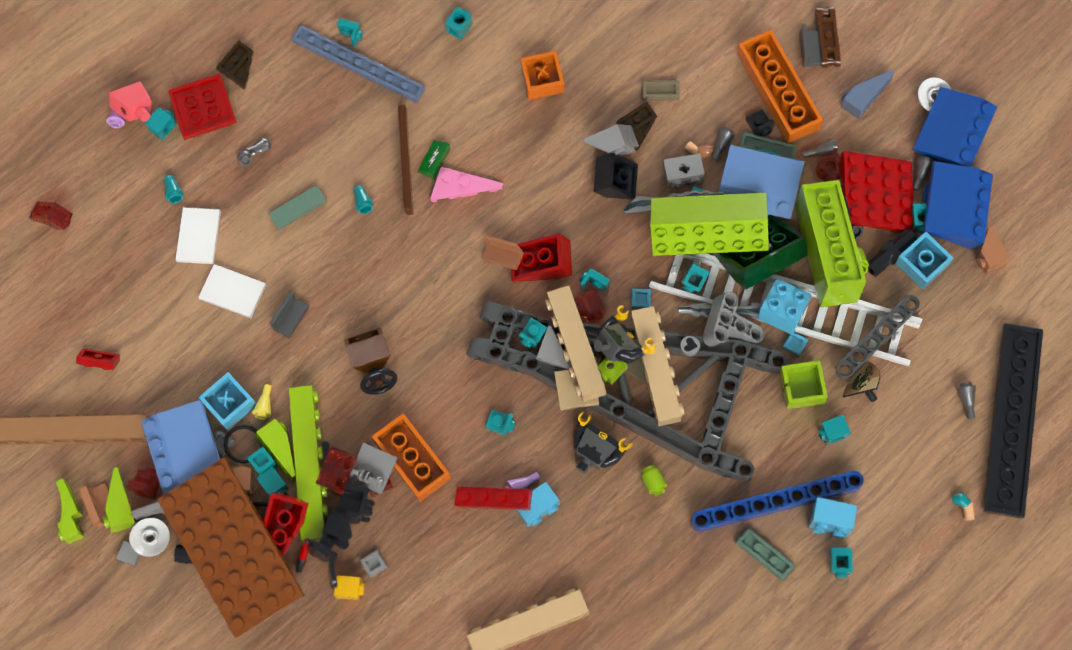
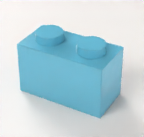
(542, 502)

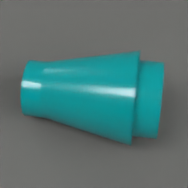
(172, 190)
(362, 200)

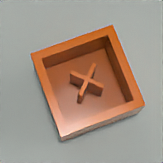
(542, 75)

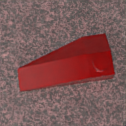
(284, 519)

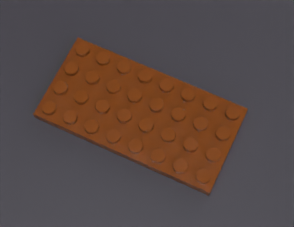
(230, 547)

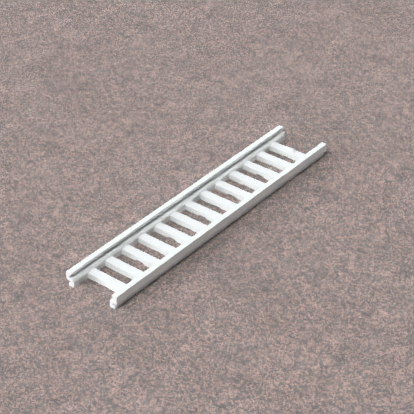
(862, 306)

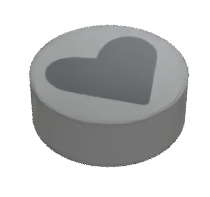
(690, 346)

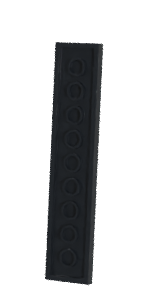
(1013, 421)

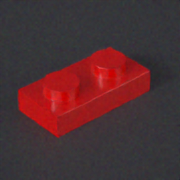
(98, 359)

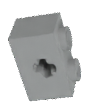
(690, 164)

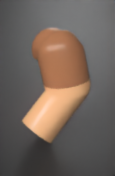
(705, 151)

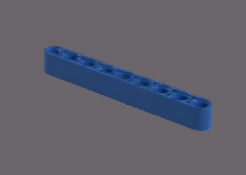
(788, 502)

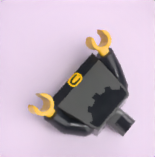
(618, 342)
(596, 447)

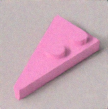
(454, 184)

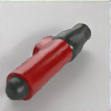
(301, 561)

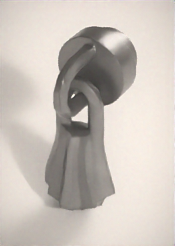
(245, 157)

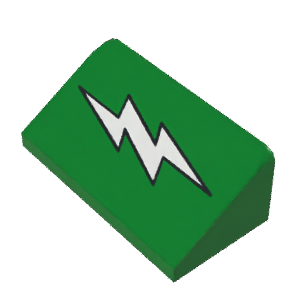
(434, 159)

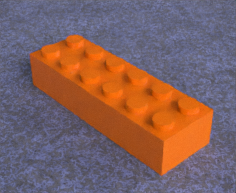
(779, 86)

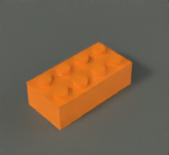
(415, 461)

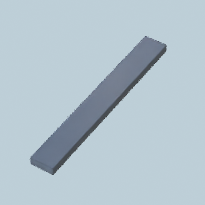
(358, 64)

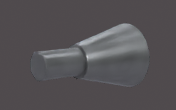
(724, 137)
(823, 149)
(923, 167)
(967, 395)

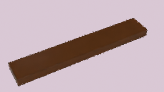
(405, 159)

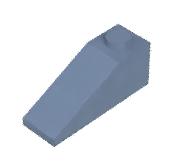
(864, 94)

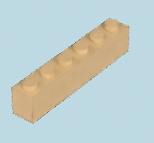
(576, 344)
(656, 367)
(530, 623)

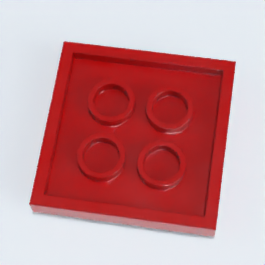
(202, 106)

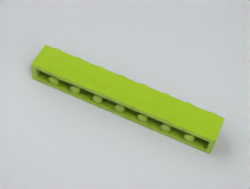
(308, 459)

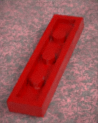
(493, 498)

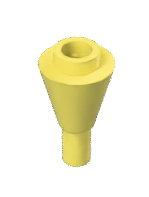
(263, 407)

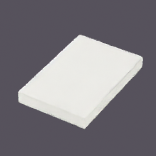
(198, 235)
(232, 291)

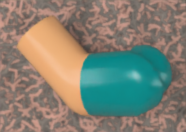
(966, 503)

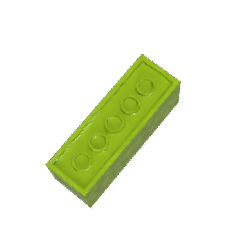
(709, 224)
(830, 243)

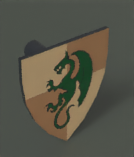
(864, 382)

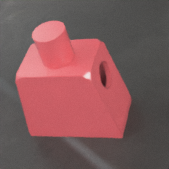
(131, 102)

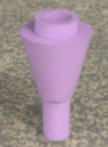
(115, 120)
(522, 483)

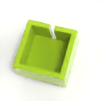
(803, 384)

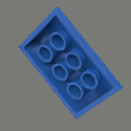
(954, 127)
(958, 204)

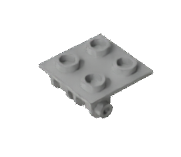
(372, 468)

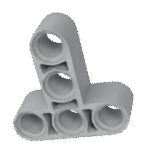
(725, 323)

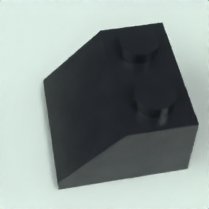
(615, 177)

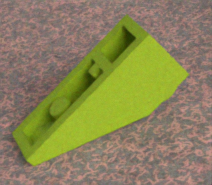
(276, 443)
(117, 508)

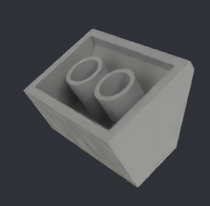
(616, 139)

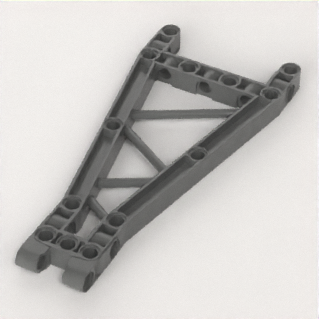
(633, 419)

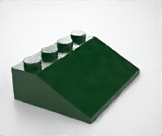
(752, 267)

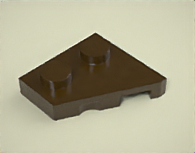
(237, 64)
(641, 121)

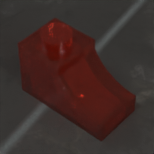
(51, 215)
(590, 306)
(145, 483)

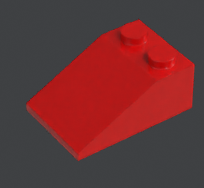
(544, 259)

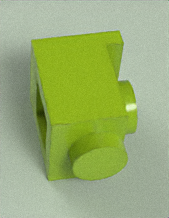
(613, 374)

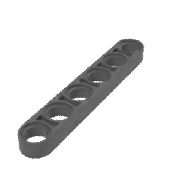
(877, 336)

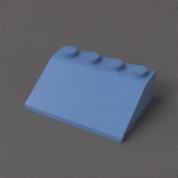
(763, 173)
(180, 443)

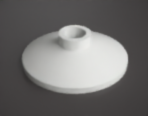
(930, 88)
(149, 528)

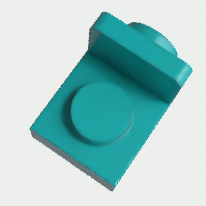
(350, 28)
(597, 280)
(532, 333)
(500, 422)

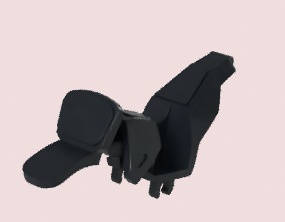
(337, 527)

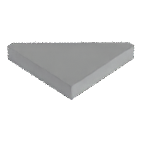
(551, 351)

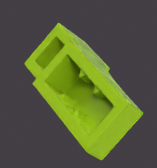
(68, 526)

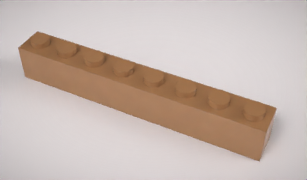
(72, 429)

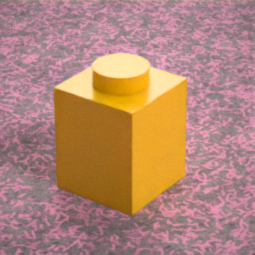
(349, 588)

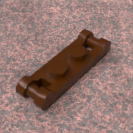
(828, 36)

